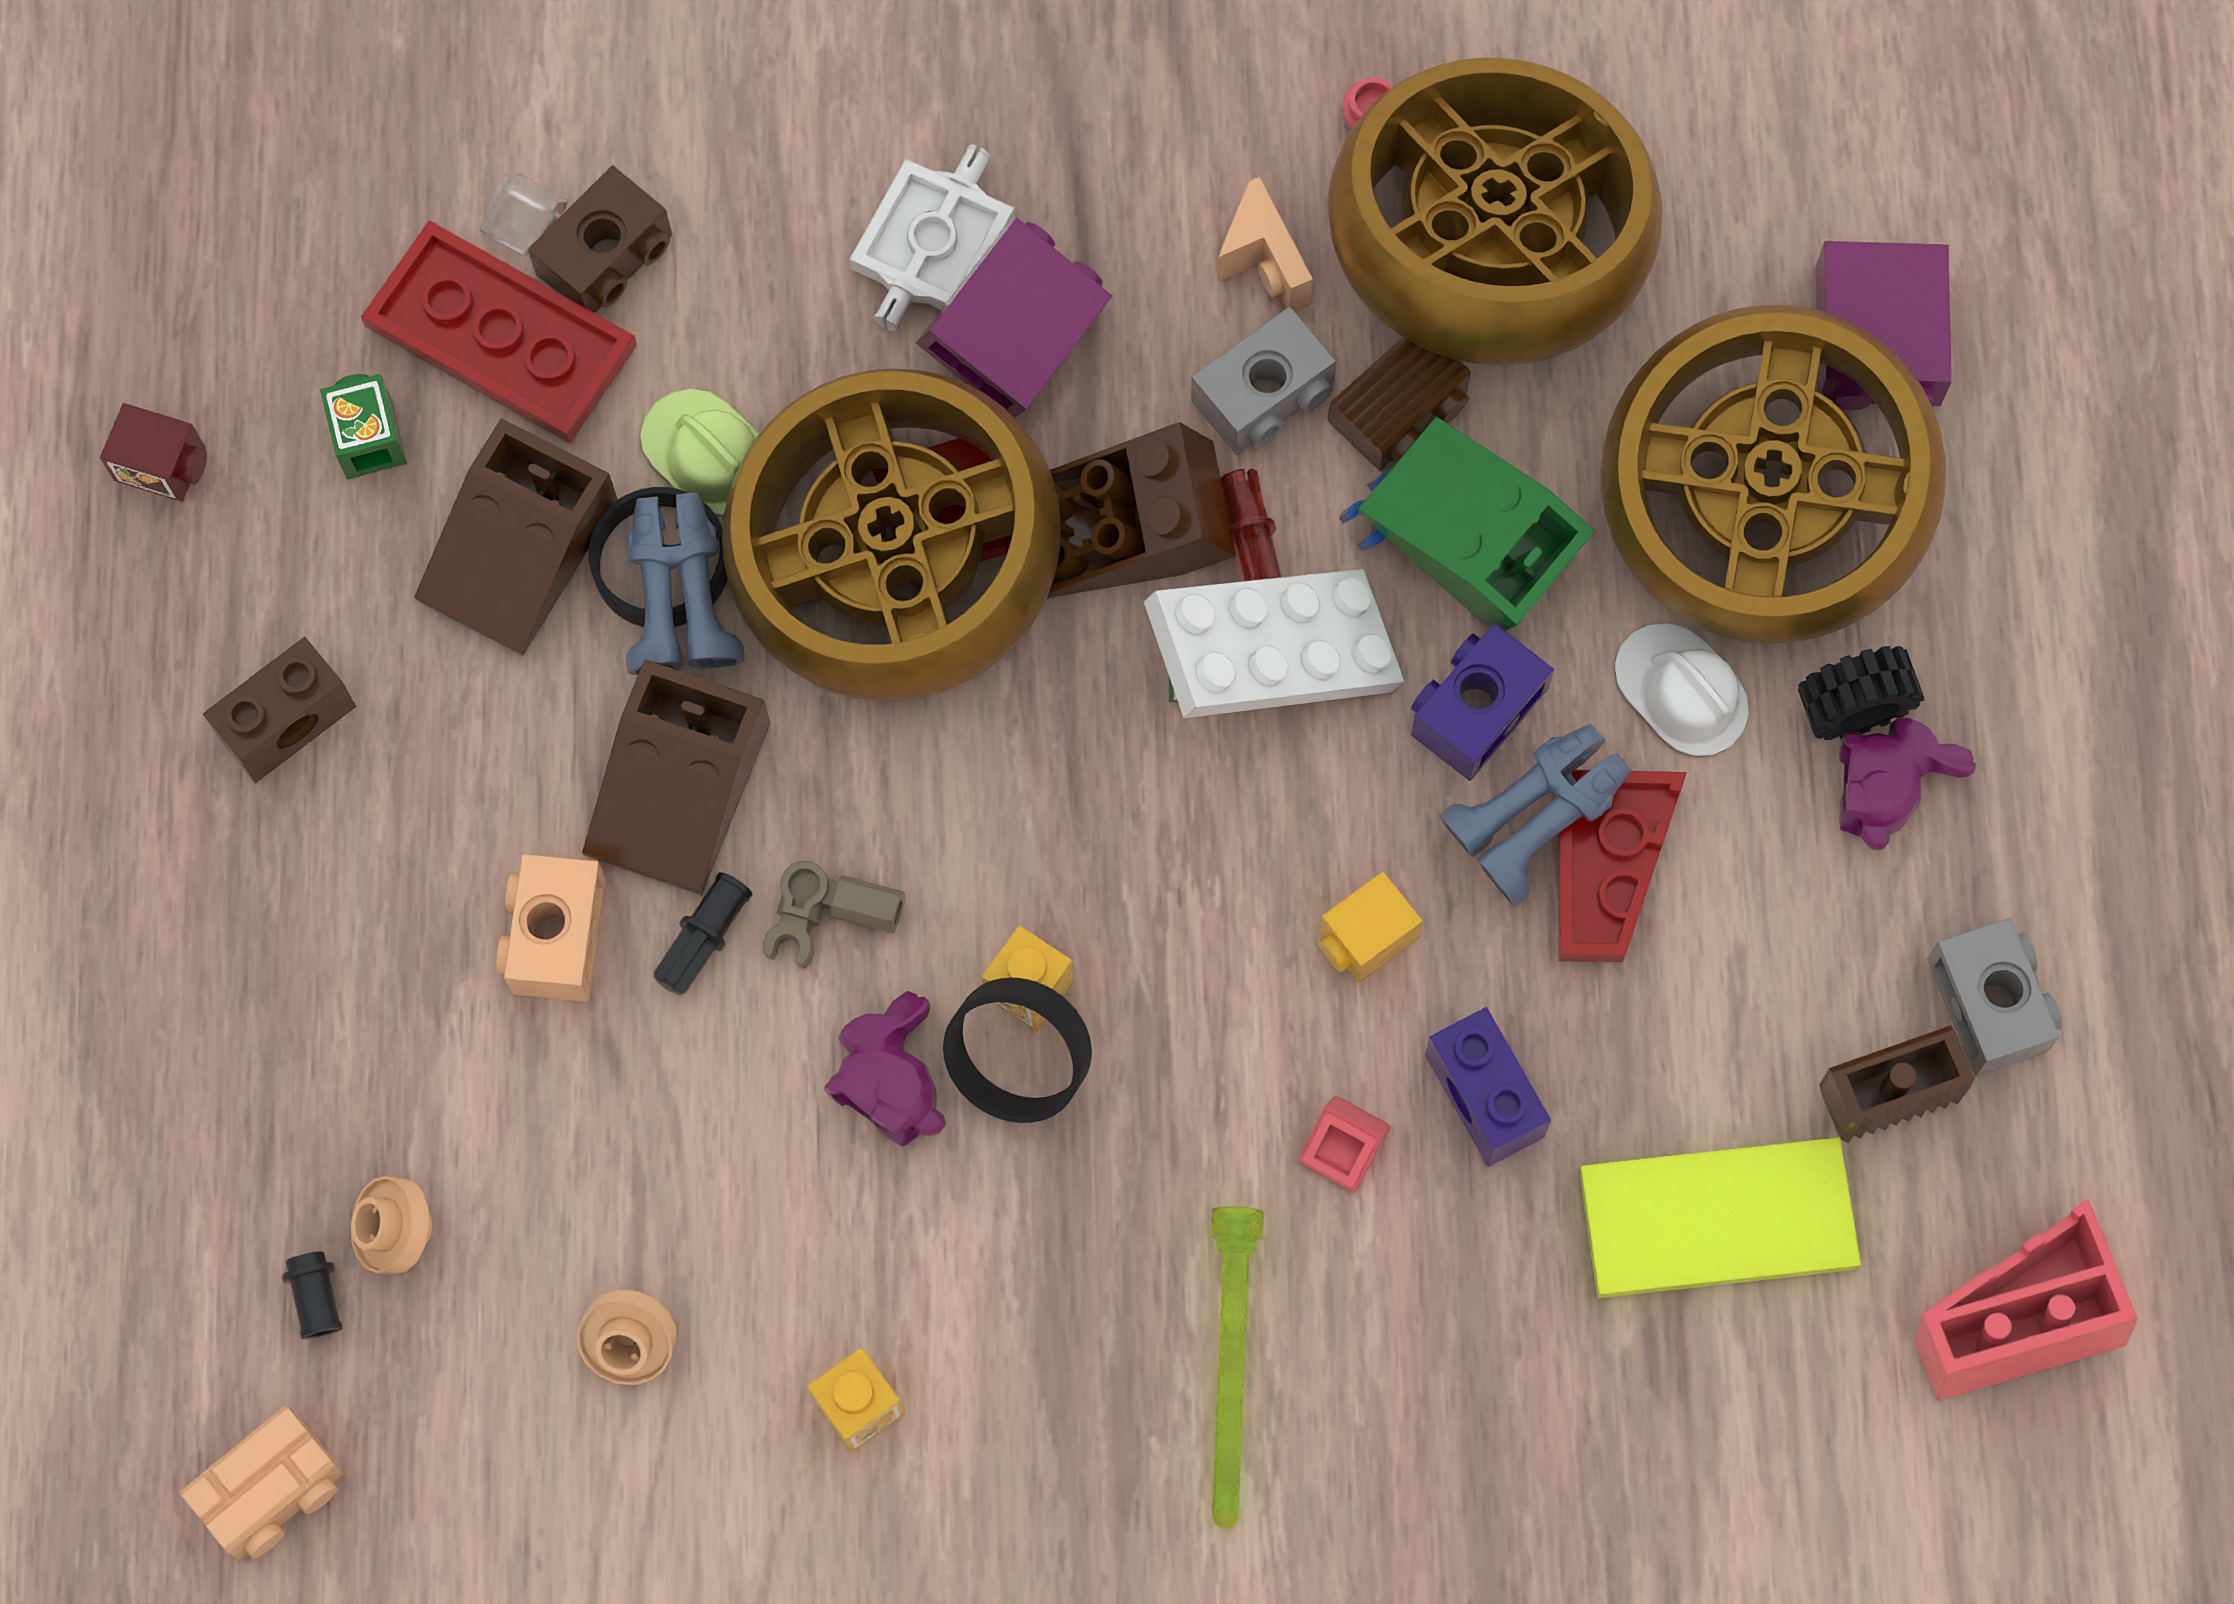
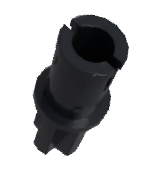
(702, 933)

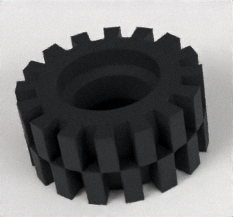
(1860, 692)

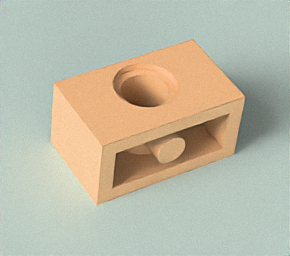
(565, 963)

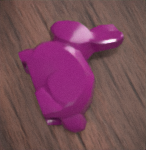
(1886, 776)
(884, 1078)

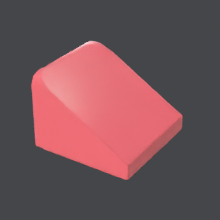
(1344, 1143)

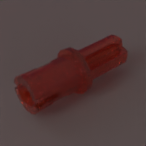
(1250, 525)

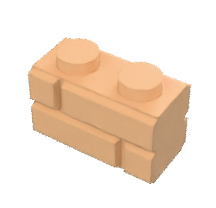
(263, 1485)

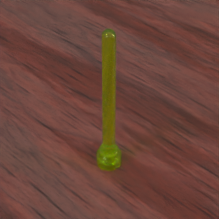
(1236, 1237)

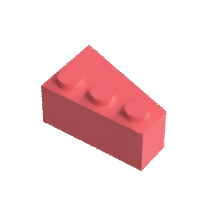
(2030, 1312)

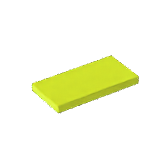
(1719, 1217)

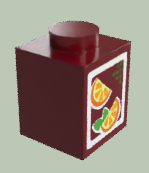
(154, 452)

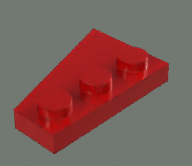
(1609, 866)

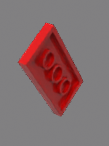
(499, 331)

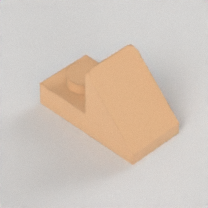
(1262, 240)

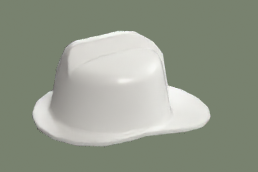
(1682, 689)

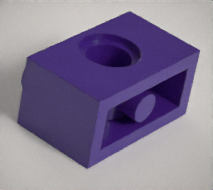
(1470, 735)
(1487, 1086)

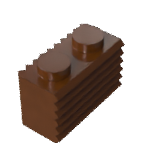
(1398, 400)
(1896, 1083)

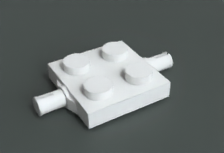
(929, 234)

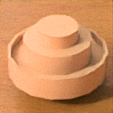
(390, 1225)
(626, 1337)

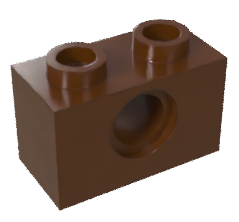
(606, 210)
(280, 709)

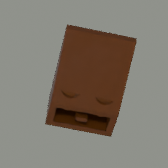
(1140, 512)
(514, 536)
(675, 776)

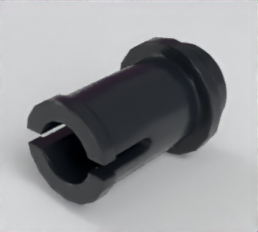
(313, 1294)

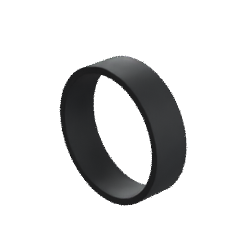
(609, 521)
(987, 1095)

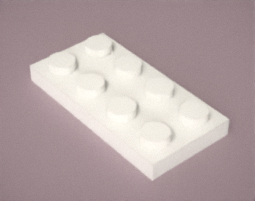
(1273, 642)

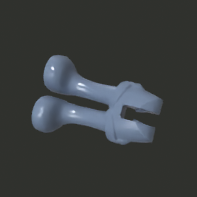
(706, 640)
(1555, 761)

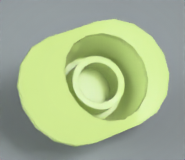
(697, 443)

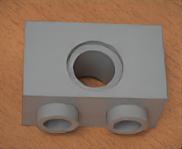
(1279, 351)
(1993, 1034)

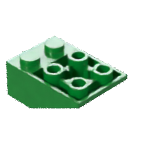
(1475, 524)

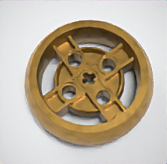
(1495, 211)
(1886, 489)
(782, 568)

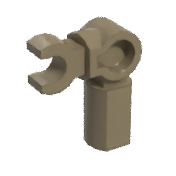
(809, 891)

